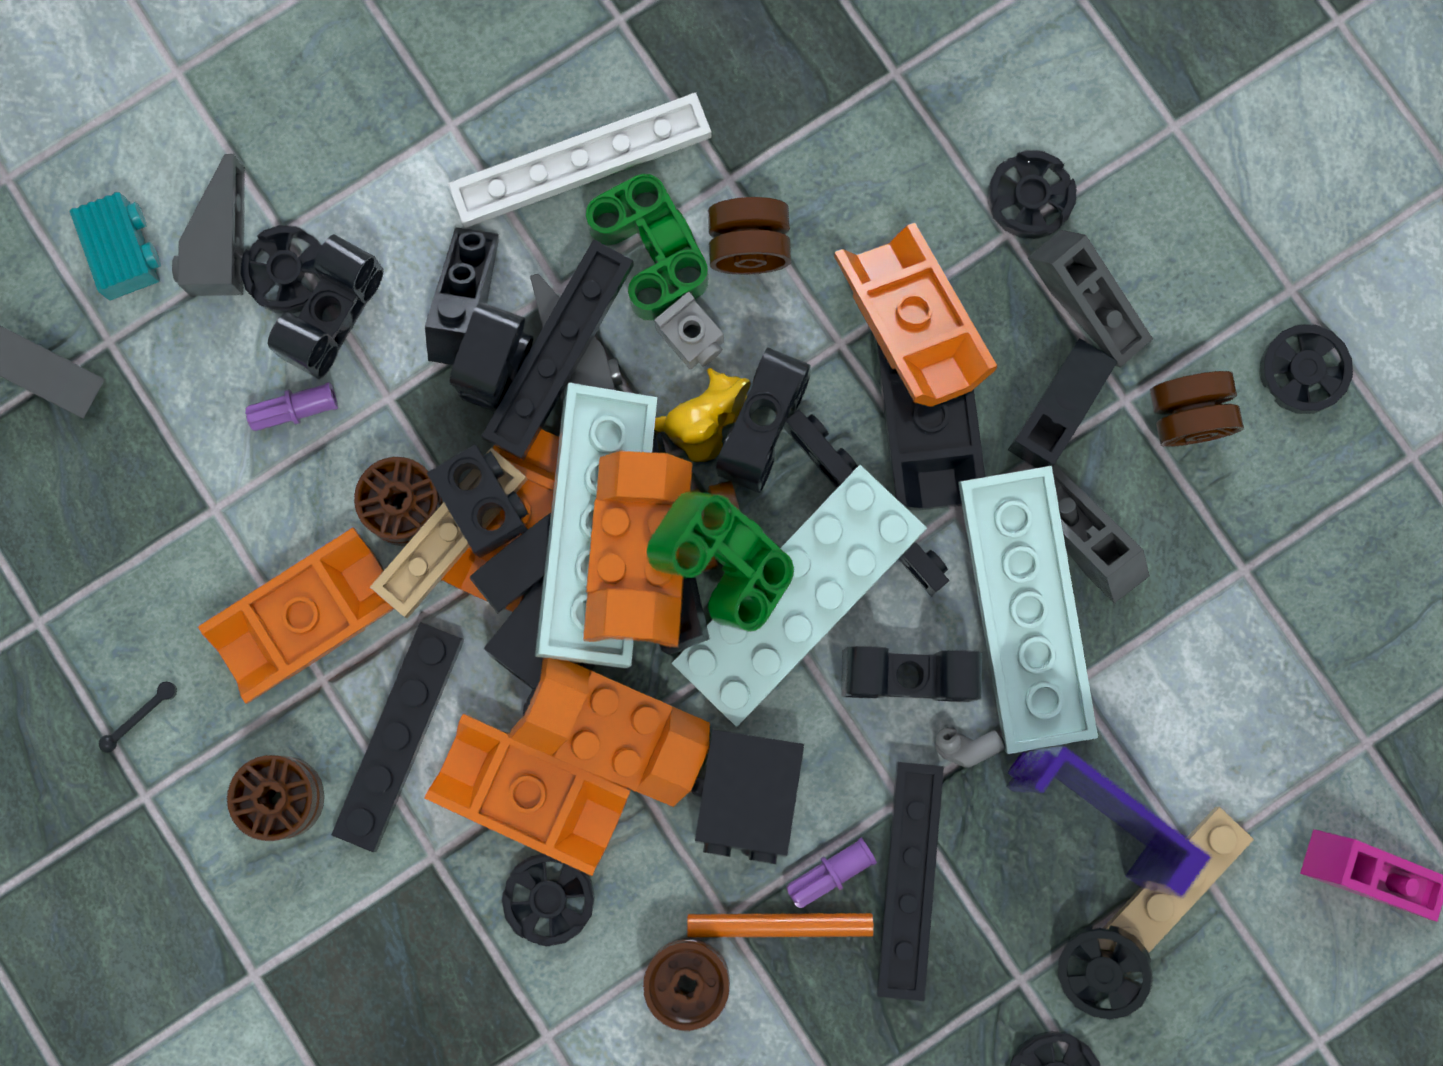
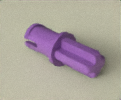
(291, 407)
(830, 873)

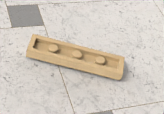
(436, 548)
(1152, 913)

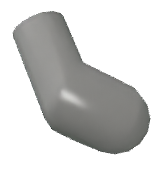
(964, 750)

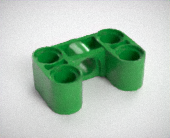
(663, 235)
(736, 544)

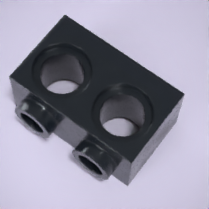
(471, 505)

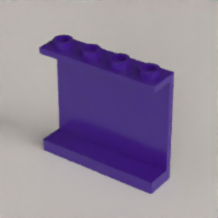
(1168, 861)

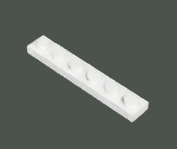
(580, 160)

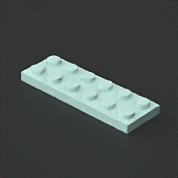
(592, 426)
(835, 564)
(1028, 609)

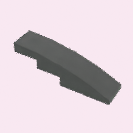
(47, 374)

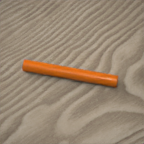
(780, 925)

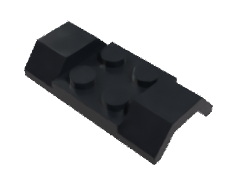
(929, 445)

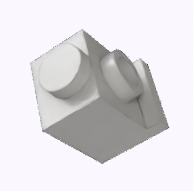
(694, 350)

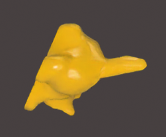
(699, 421)

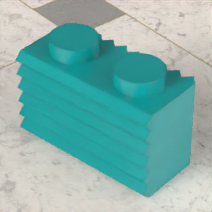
(115, 245)

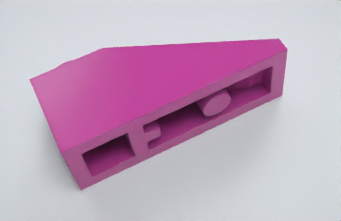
(1373, 874)

